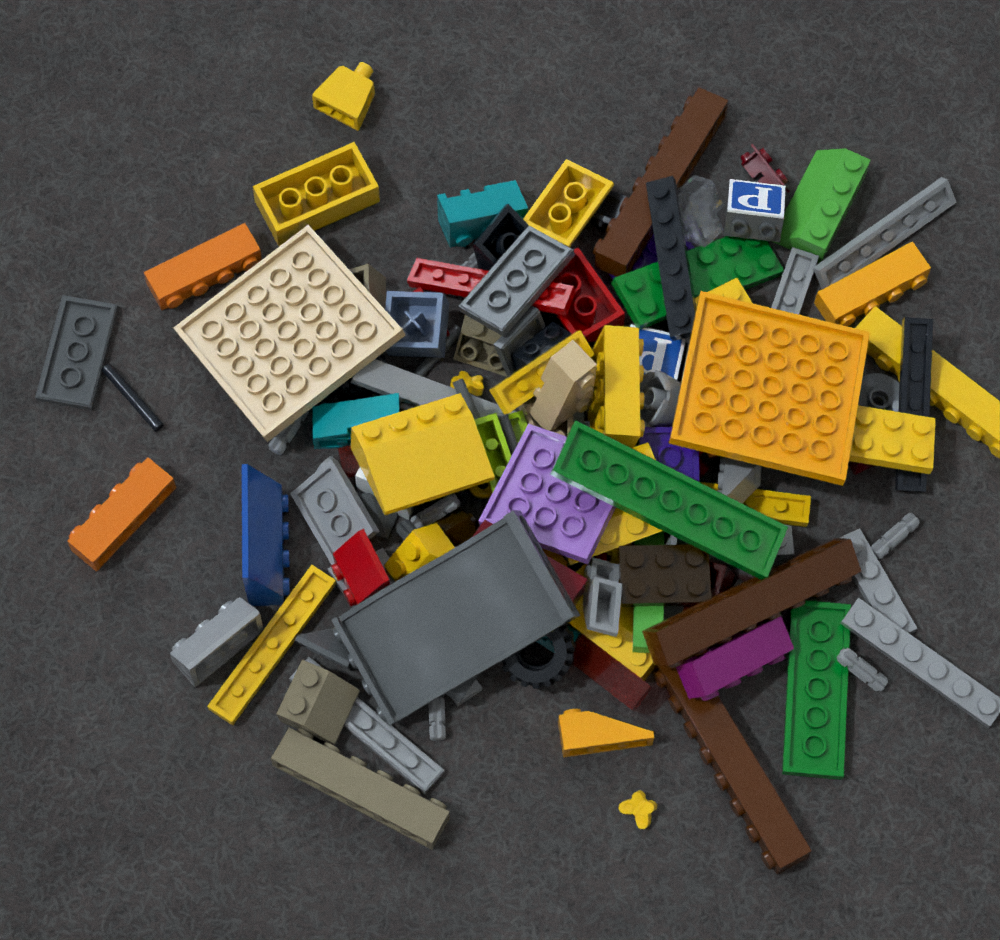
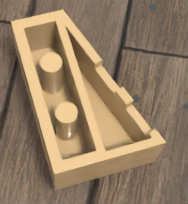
(566, 387)

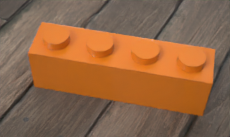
(203, 267)
(121, 513)

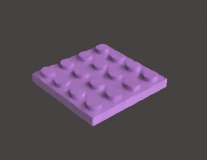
(557, 512)

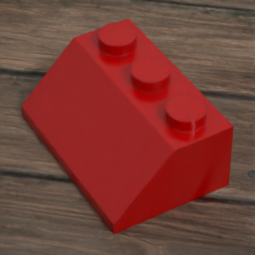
(592, 304)

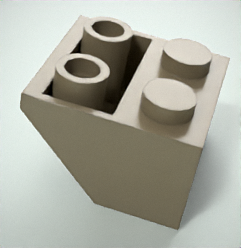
(477, 347)

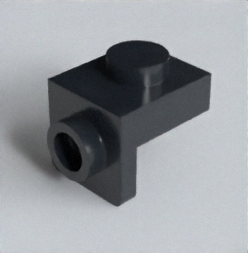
(607, 210)

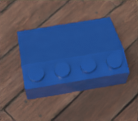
(264, 539)

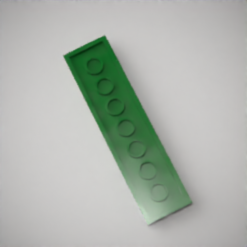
(669, 500)

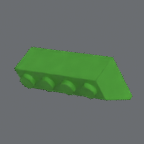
(822, 200)

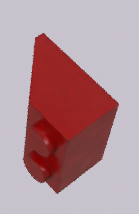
(359, 569)

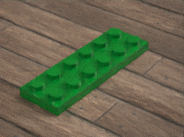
(710, 267)
(816, 692)

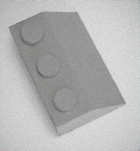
(217, 640)

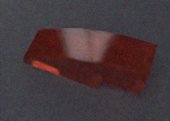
(610, 673)

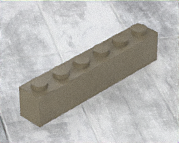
(360, 787)

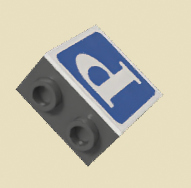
(754, 210)
(661, 352)

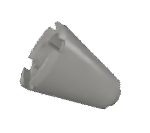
(659, 399)

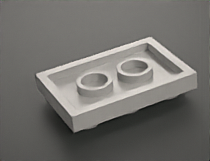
(332, 508)

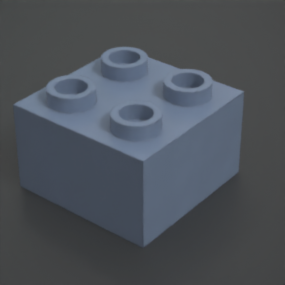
(423, 320)

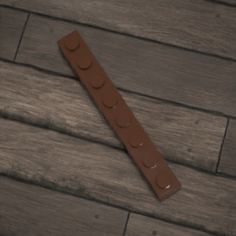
(677, 158)
(751, 602)
(737, 773)

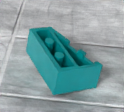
(468, 215)
(334, 420)

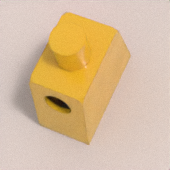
(346, 95)

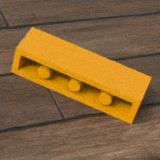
(873, 285)

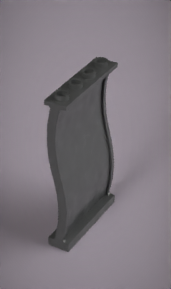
(454, 618)

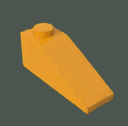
(594, 733)

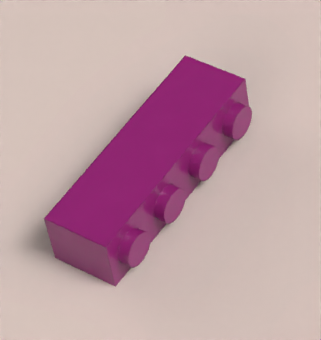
(730, 661)

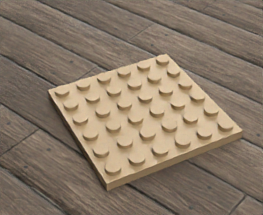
(288, 332)

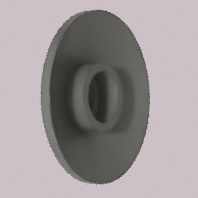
(881, 389)

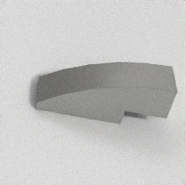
(602, 597)

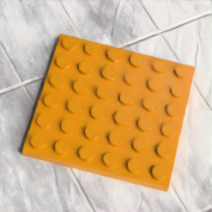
(770, 388)

